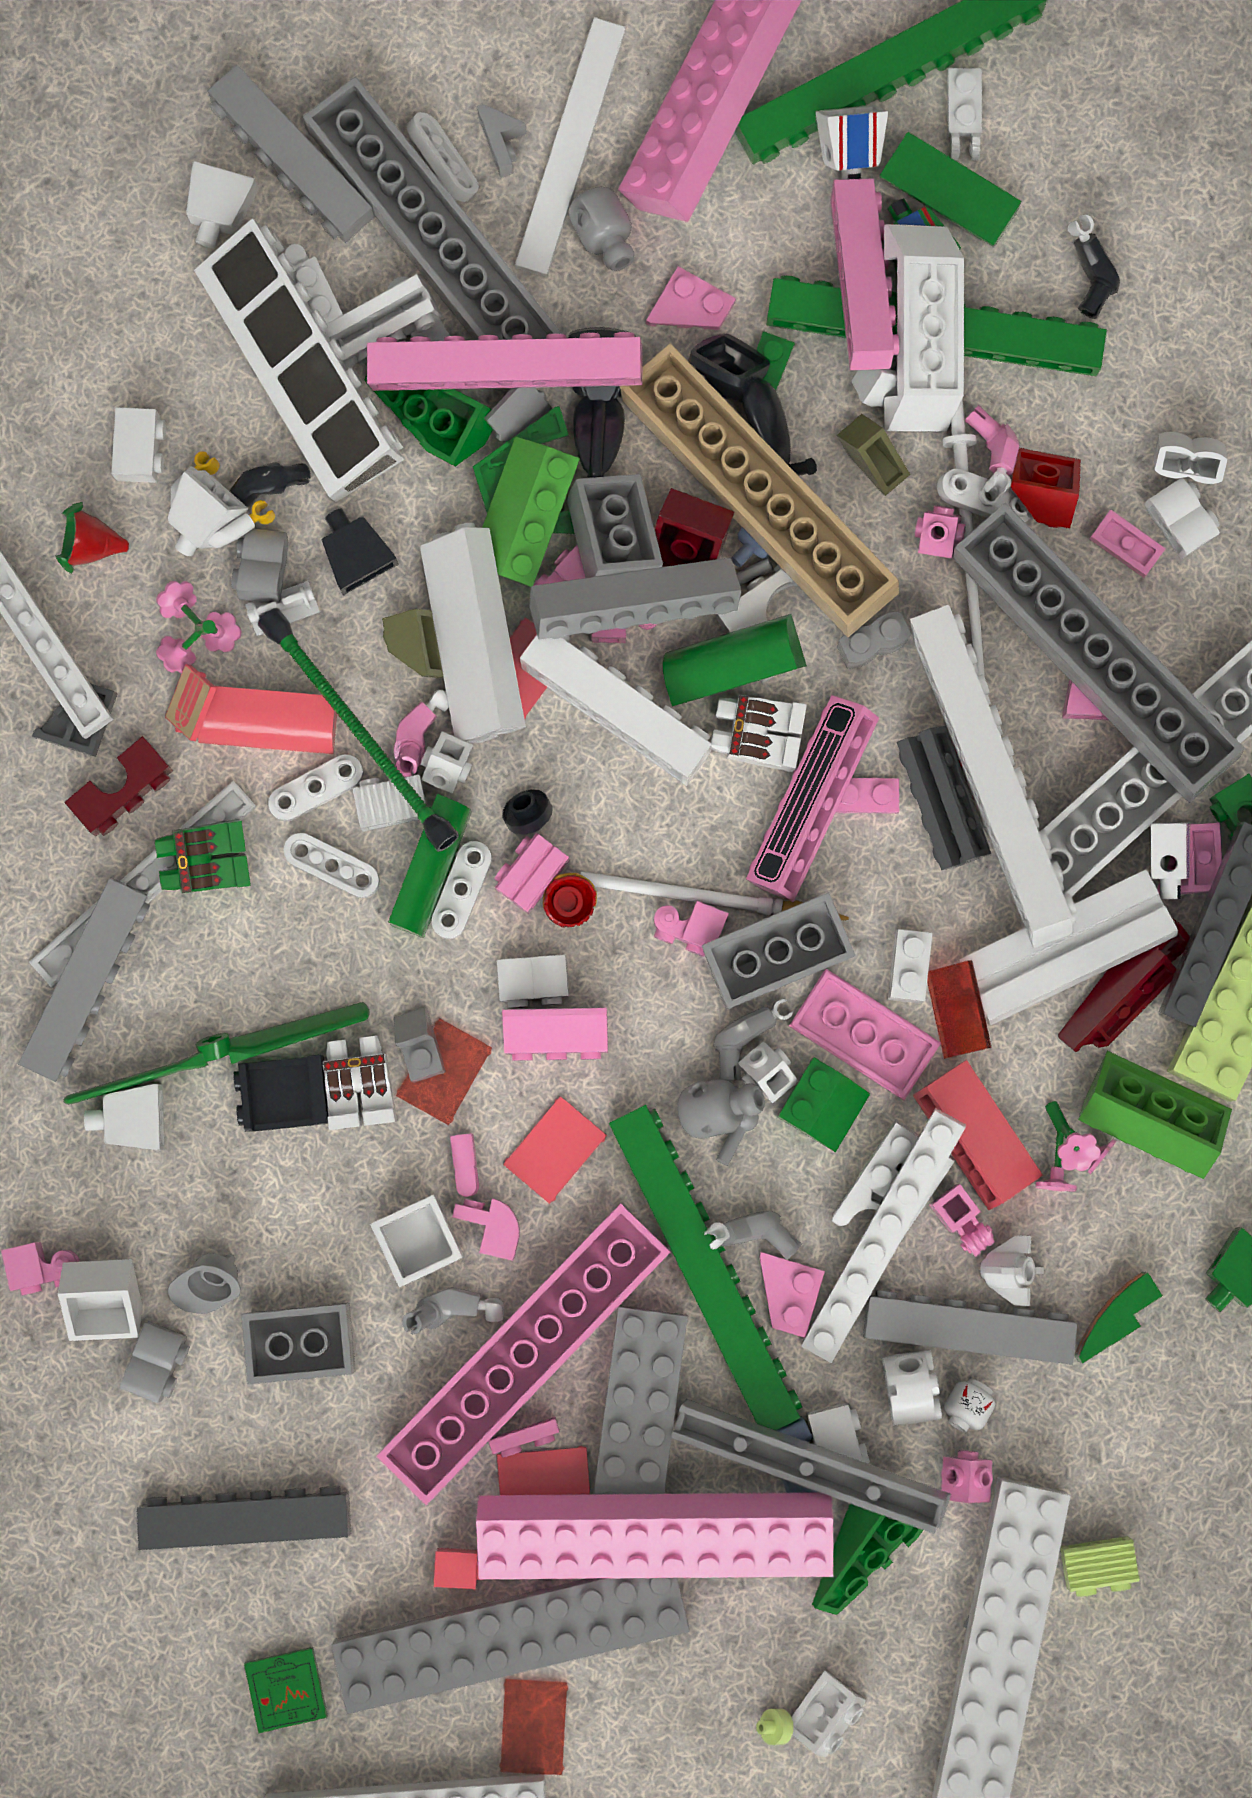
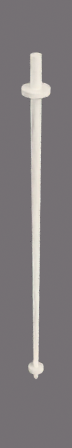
(959, 442)

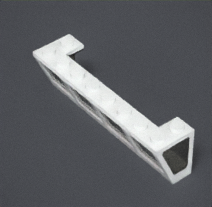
(298, 361)

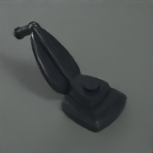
(738, 374)
(598, 419)

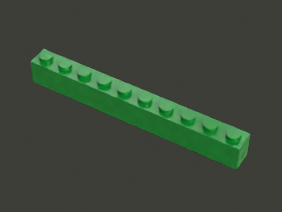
(881, 71)
(987, 333)
(704, 1269)

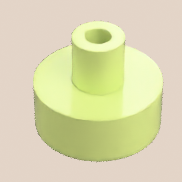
(775, 1726)

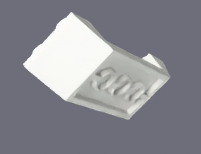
(927, 328)

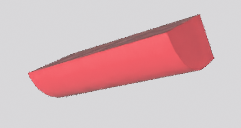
(269, 720)
(988, 1146)

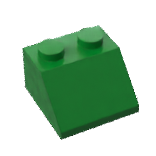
(823, 1104)

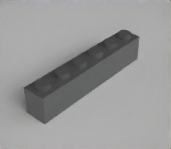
(1212, 931)
(243, 1520)

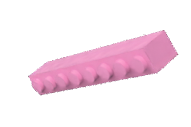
(505, 363)

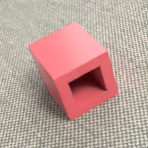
(456, 1568)

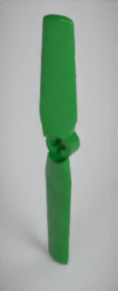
(238, 1047)

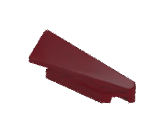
(1123, 994)

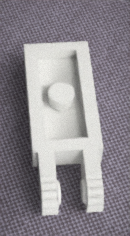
(964, 109)

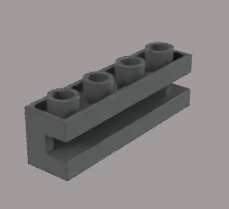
(943, 798)

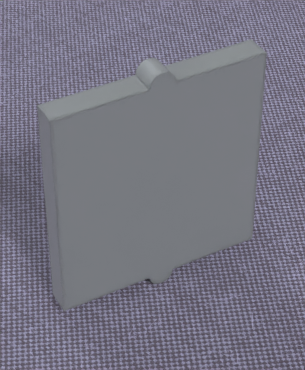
(516, 412)

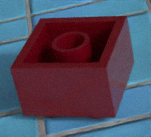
(691, 529)

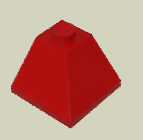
(1047, 486)

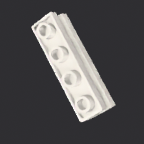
(391, 314)

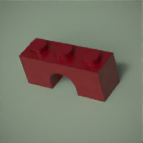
(144, 772)

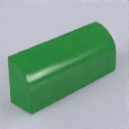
(951, 189)
(732, 660)
(428, 872)

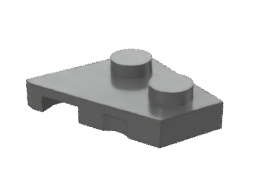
(63, 732)

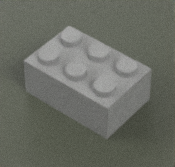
(613, 525)
(298, 1343)

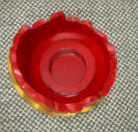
(569, 900)

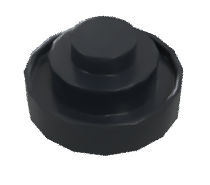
(527, 812)

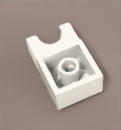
(880, 1173)

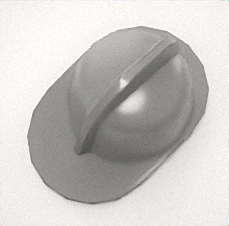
(206, 1284)

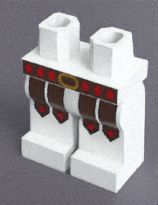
(749, 736)
(364, 1075)

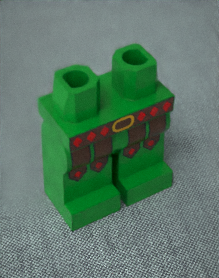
(194, 860)

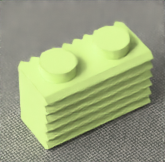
(1099, 1565)

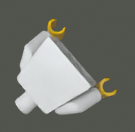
(207, 511)

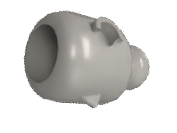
(603, 226)
(717, 1107)

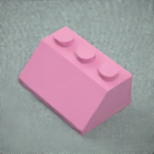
(555, 1033)

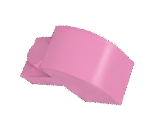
(501, 1227)

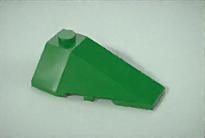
(441, 420)
(859, 1549)

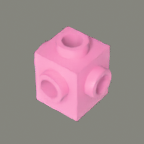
(930, 541)
(967, 1477)

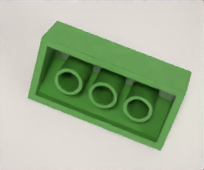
(527, 507)
(1156, 1115)

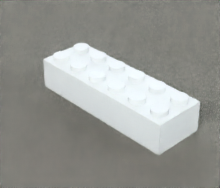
(617, 706)

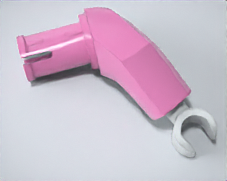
(1003, 448)
(410, 740)

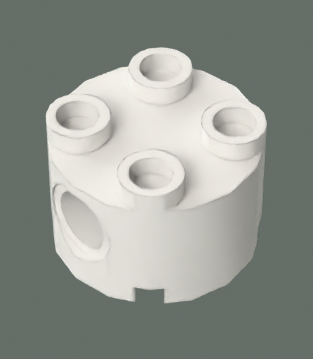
(911, 1387)

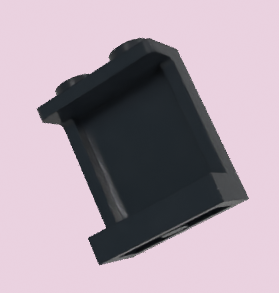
(281, 1094)

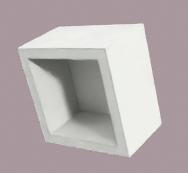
(417, 1240)
(100, 1299)

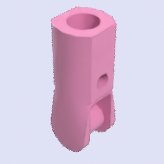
(465, 1164)

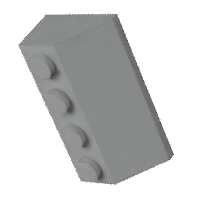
(777, 951)

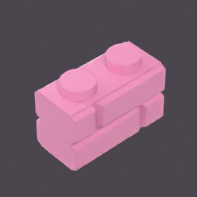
(531, 872)

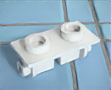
(294, 603)

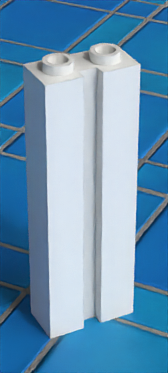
(472, 634)
(1107, 932)

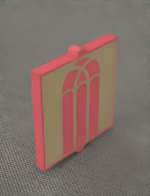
(190, 702)

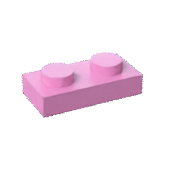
(1127, 543)
(871, 796)
(510, 1442)

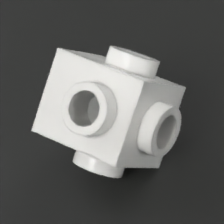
(447, 762)
(768, 1071)

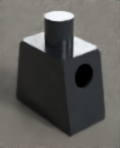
(355, 551)

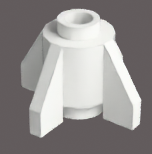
(1009, 1270)

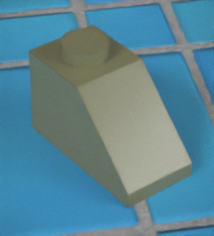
(873, 453)
(413, 641)

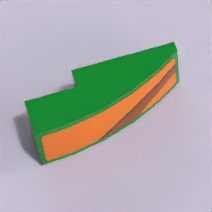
(1117, 1316)

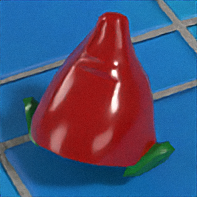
(87, 539)

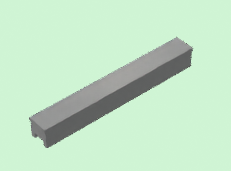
(811, 1466)

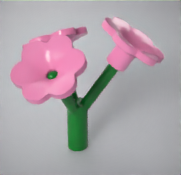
(218, 630)
(1077, 1152)

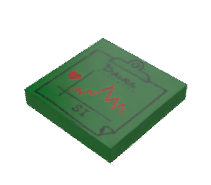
(285, 1690)

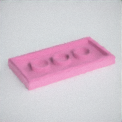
(864, 1034)

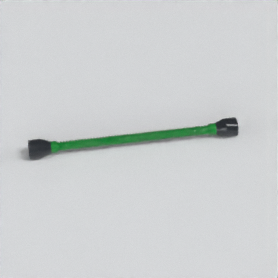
(437, 829)

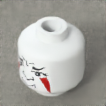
(969, 1405)

